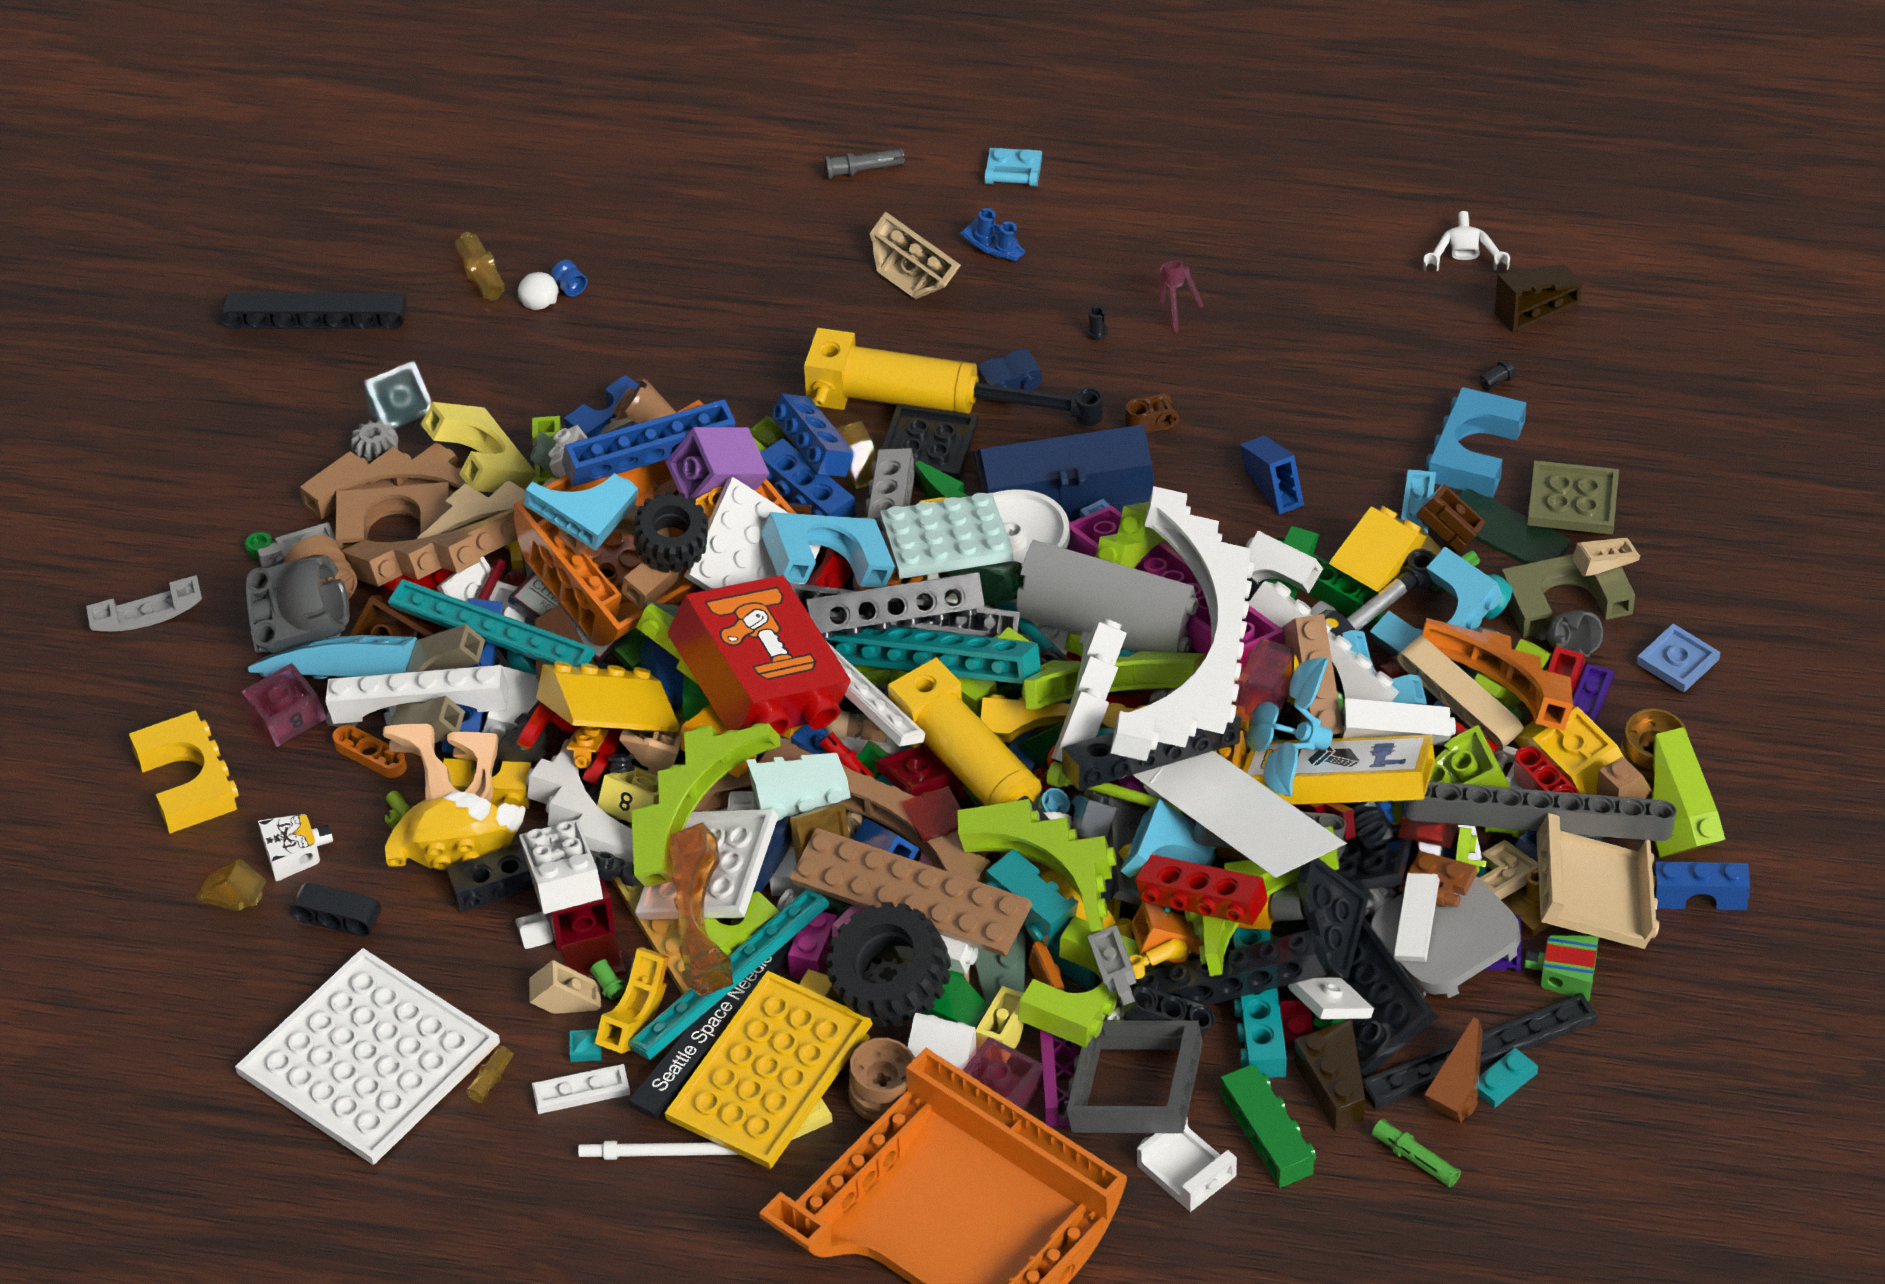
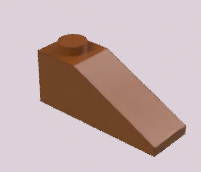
(1456, 1084)

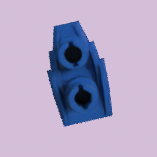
(993, 238)

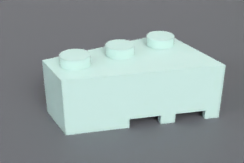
(798, 784)

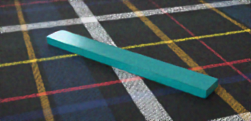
(488, 624)
(743, 963)

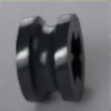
(620, 762)

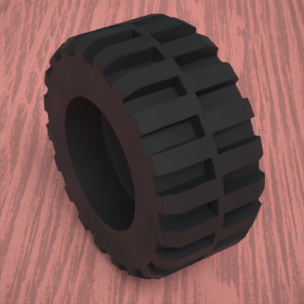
(869, 935)

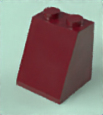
(583, 920)

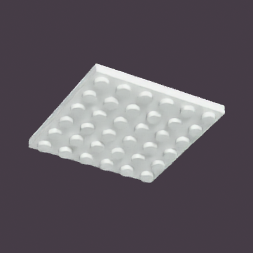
(367, 1055)

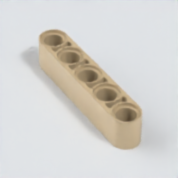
(1459, 692)

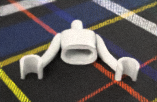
(1465, 244)

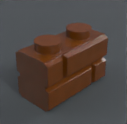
(1450, 518)

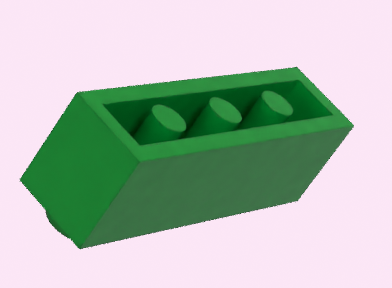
(1267, 1125)

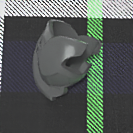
(1574, 631)

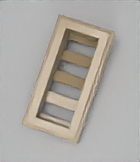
(1594, 556)

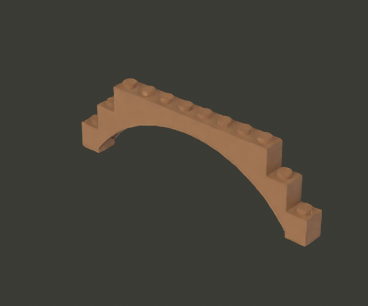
(874, 801)

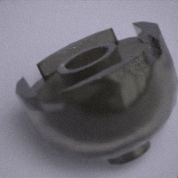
(510, 751)

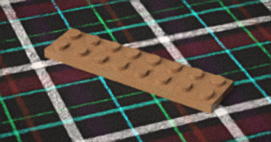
(873, 876)

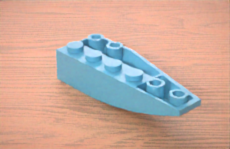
(342, 657)

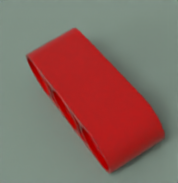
(1536, 772)

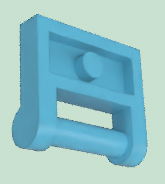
(1013, 166)

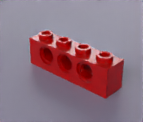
(1201, 889)

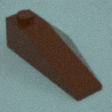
(383, 620)

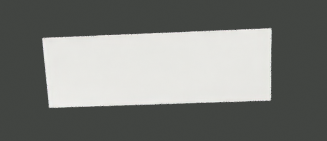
(1242, 812)

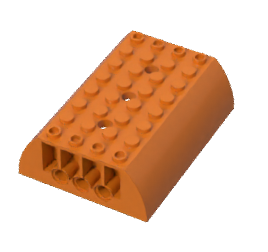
(576, 579)

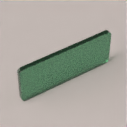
(1510, 534)

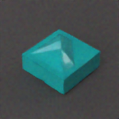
(584, 1047)

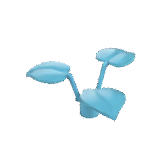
(1282, 764)

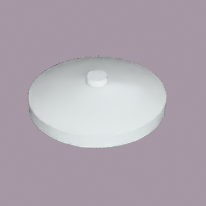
(1031, 517)

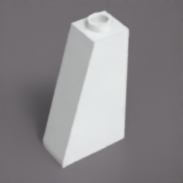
(1382, 719)

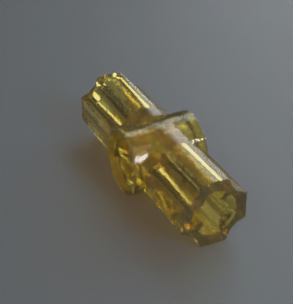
(480, 266)

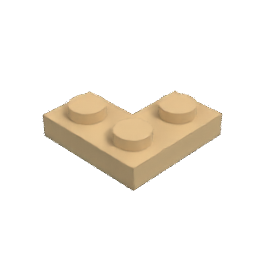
(1508, 868)

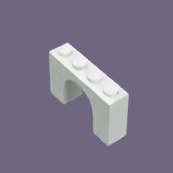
(1282, 562)

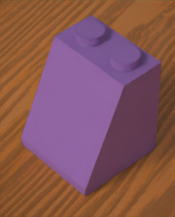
(714, 455)

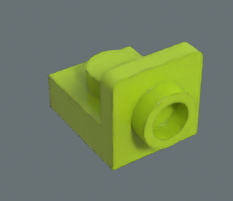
(1467, 845)

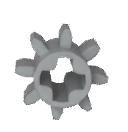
(1378, 898)

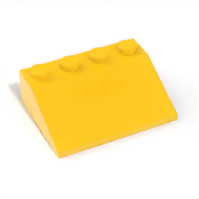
(606, 697)

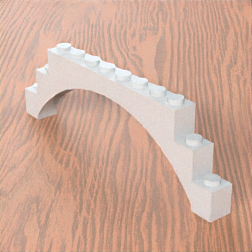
(1209, 693)

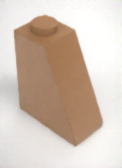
(1622, 780)

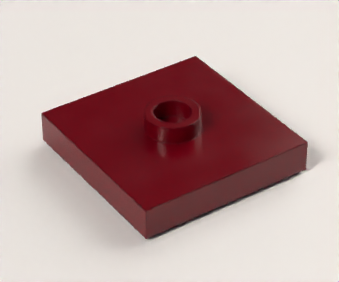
(916, 770)

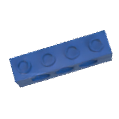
(813, 435)
(802, 485)

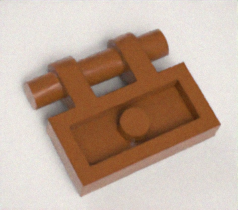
(1453, 876)

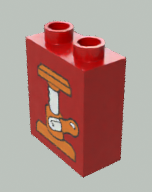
(759, 656)

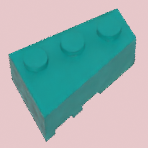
(1049, 911)

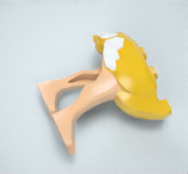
(450, 823)

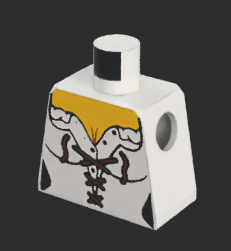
(292, 844)

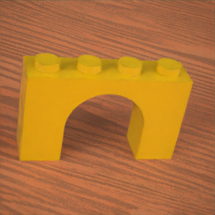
(186, 740)

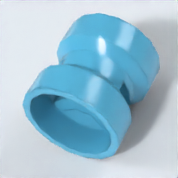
(1053, 801)

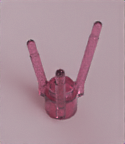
(1174, 274)

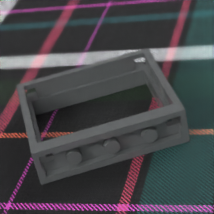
(1136, 1119)

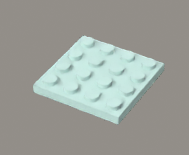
(946, 535)

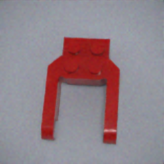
(540, 719)

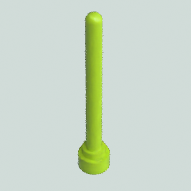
(1058, 779)

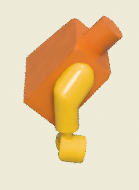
(1159, 937)

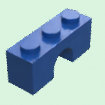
(592, 420)
(1680, 880)

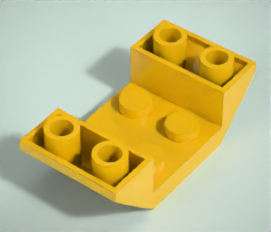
(1576, 751)

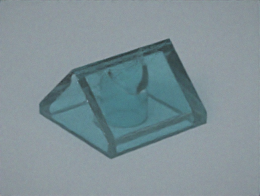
(397, 395)

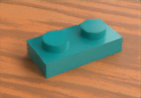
(1505, 1077)

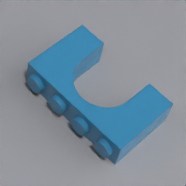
(1472, 414)

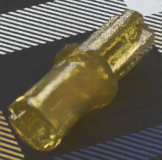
(489, 1074)

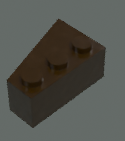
(1535, 294)

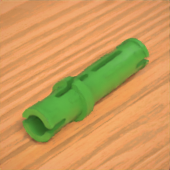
(1405, 1146)

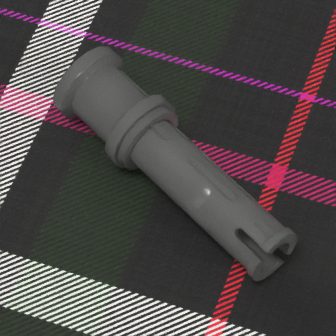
(851, 164)

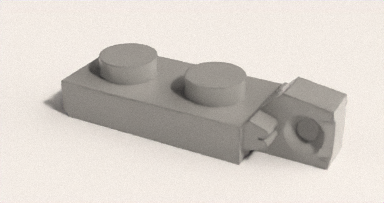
(277, 551)
(1113, 962)

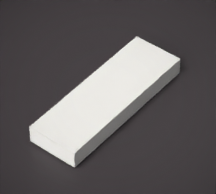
(1416, 917)
(581, 1088)

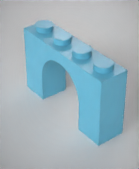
(857, 539)
(1473, 589)

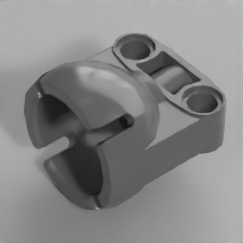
(296, 603)

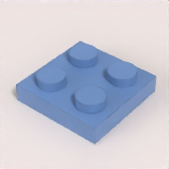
(1678, 658)

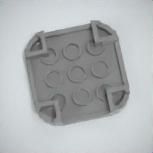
(1461, 939)

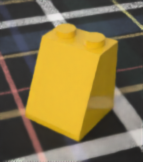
(1378, 548)

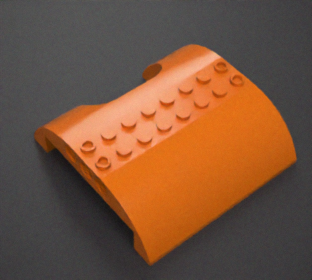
(957, 1190)

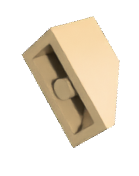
(563, 990)

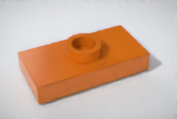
(1044, 967)

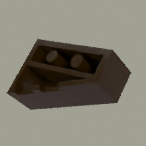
(1333, 1072)

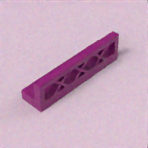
(1050, 1078)

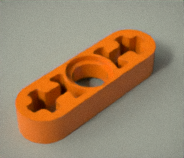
(363, 741)

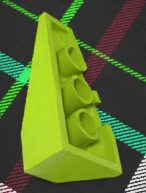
(1464, 761)
(1683, 784)

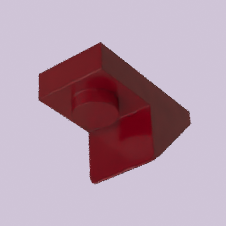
(1295, 1019)

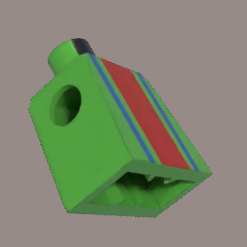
(1566, 964)

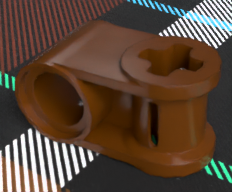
(1151, 413)

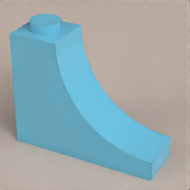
(587, 513)
(1167, 835)

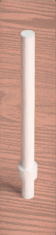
(612, 1150)

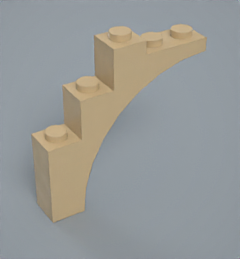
(470, 506)

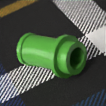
(607, 979)

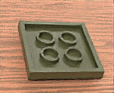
(1573, 497)

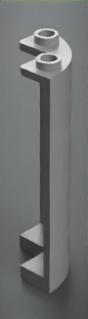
(1078, 590)

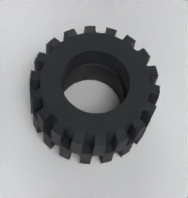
(670, 551)

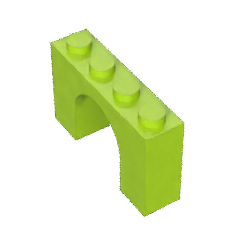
(1066, 1014)

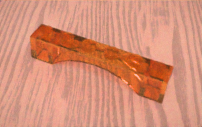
(694, 861)

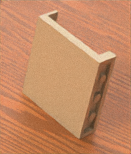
(1596, 886)

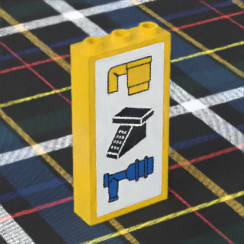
(1355, 770)

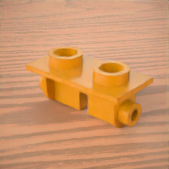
(586, 744)

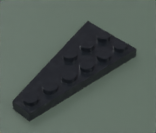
(1397, 1003)

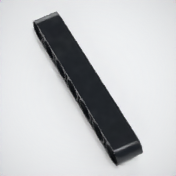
(313, 310)

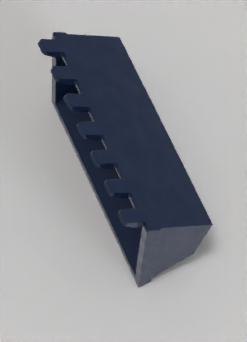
(1073, 468)

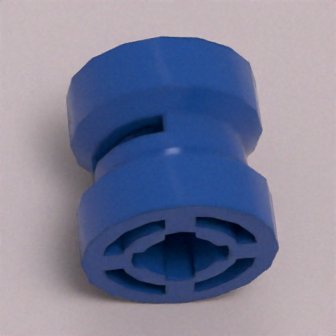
(569, 278)

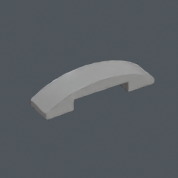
(145, 611)

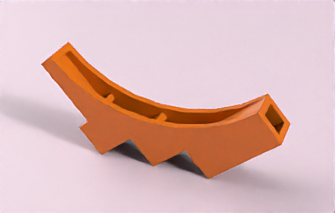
(1492, 654)

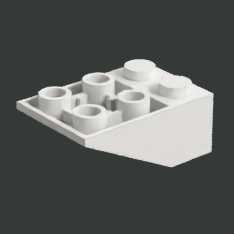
(561, 866)

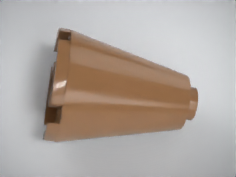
(642, 404)

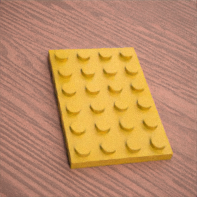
(768, 1069)

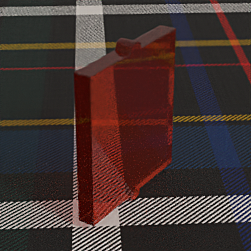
(933, 813)
(1429, 832)
(584, 954)

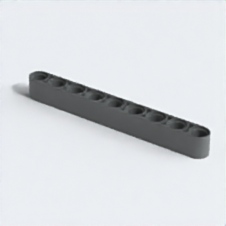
(1528, 808)

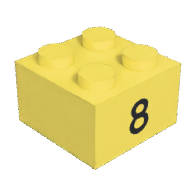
(627, 792)

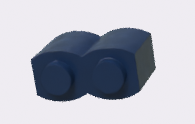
(1013, 370)

